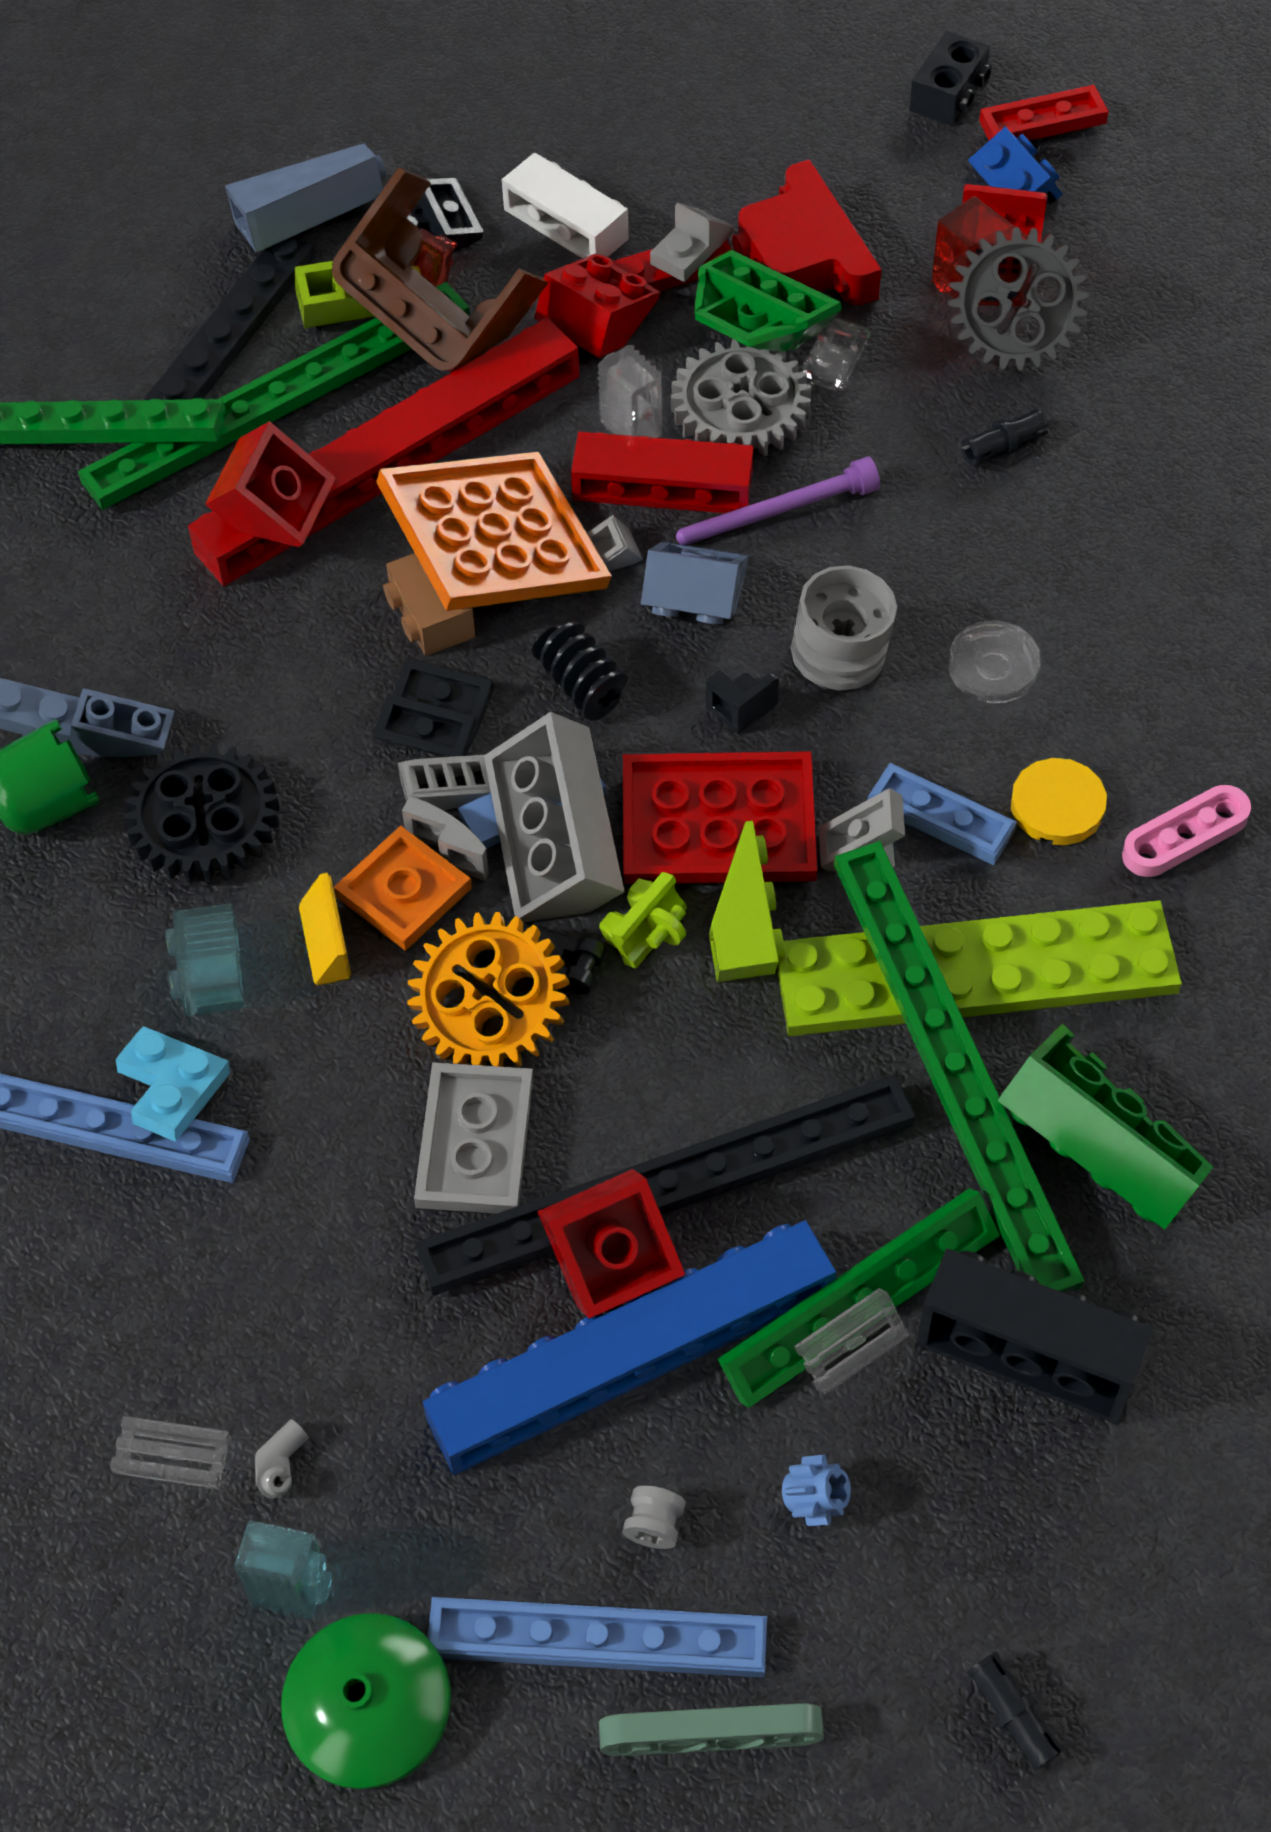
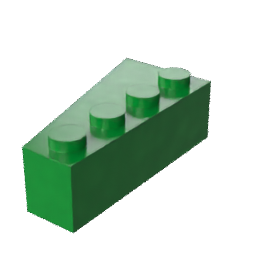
(1104, 1129)

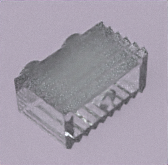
(630, 394)

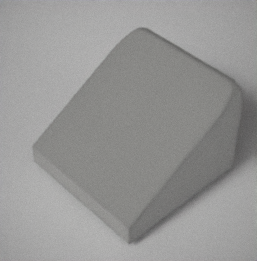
(615, 544)

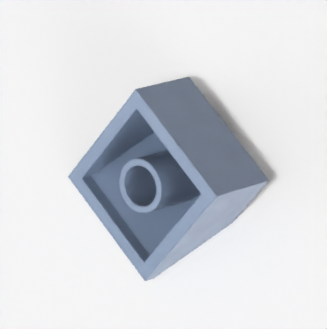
(693, 581)

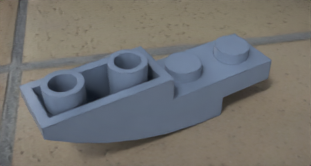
(94, 722)

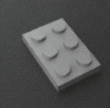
(474, 1138)

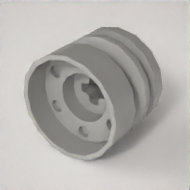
(843, 627)

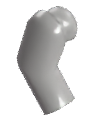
(272, 1460)

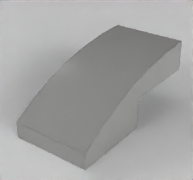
(452, 837)

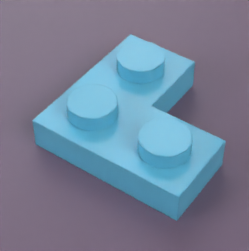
(178, 1078)

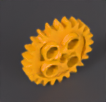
(515, 957)

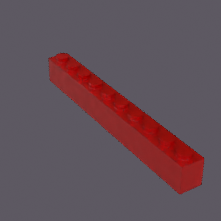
(410, 434)

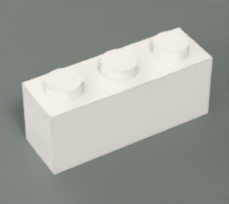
(565, 208)

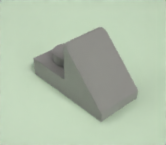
(690, 242)
(869, 822)

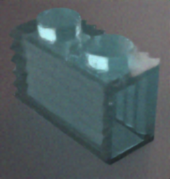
(207, 959)
(282, 1569)

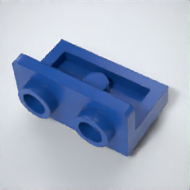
(1010, 165)

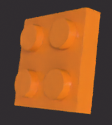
(403, 887)

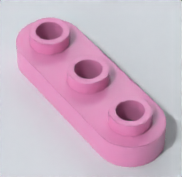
(1196, 818)

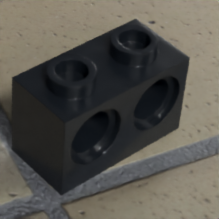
(950, 78)

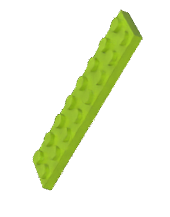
(987, 967)

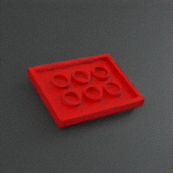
(691, 809)

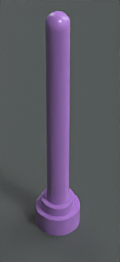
(859, 477)

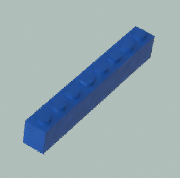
(626, 1347)

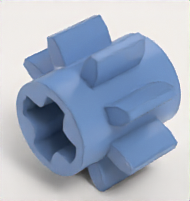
(816, 1490)

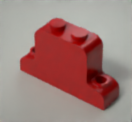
(809, 238)

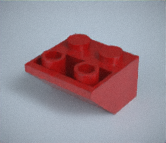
(596, 303)

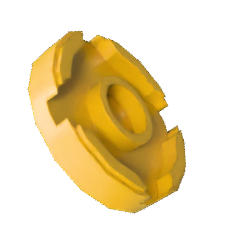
(1058, 801)

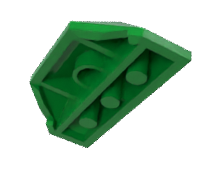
(759, 304)

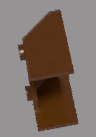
(380, 275)

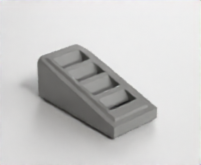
(430, 770)

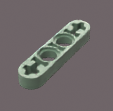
(711, 1729)

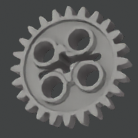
(741, 397)

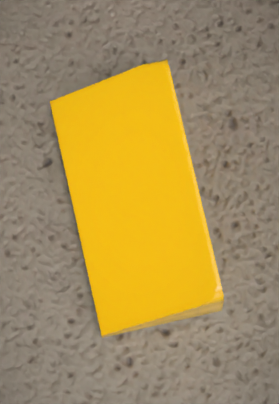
(324, 933)

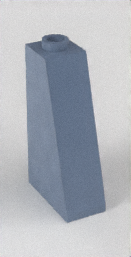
(304, 194)

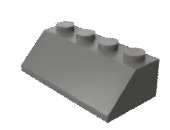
(553, 854)

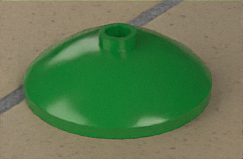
(394, 1722)

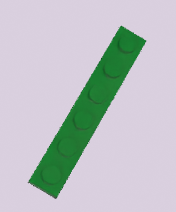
(111, 421)
(899, 1268)

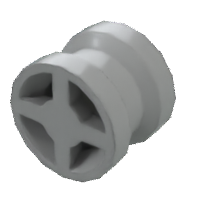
(654, 1517)

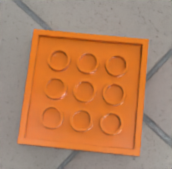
(492, 530)

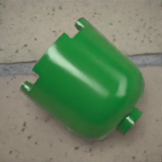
(42, 781)

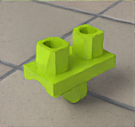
(649, 922)

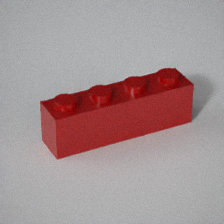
(661, 472)

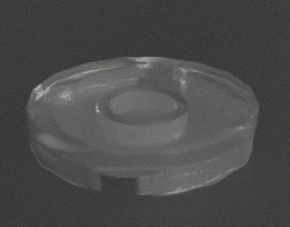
(994, 661)

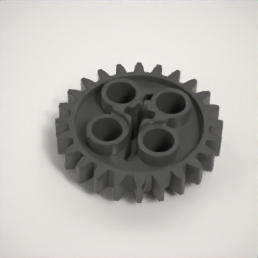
(1052, 316)

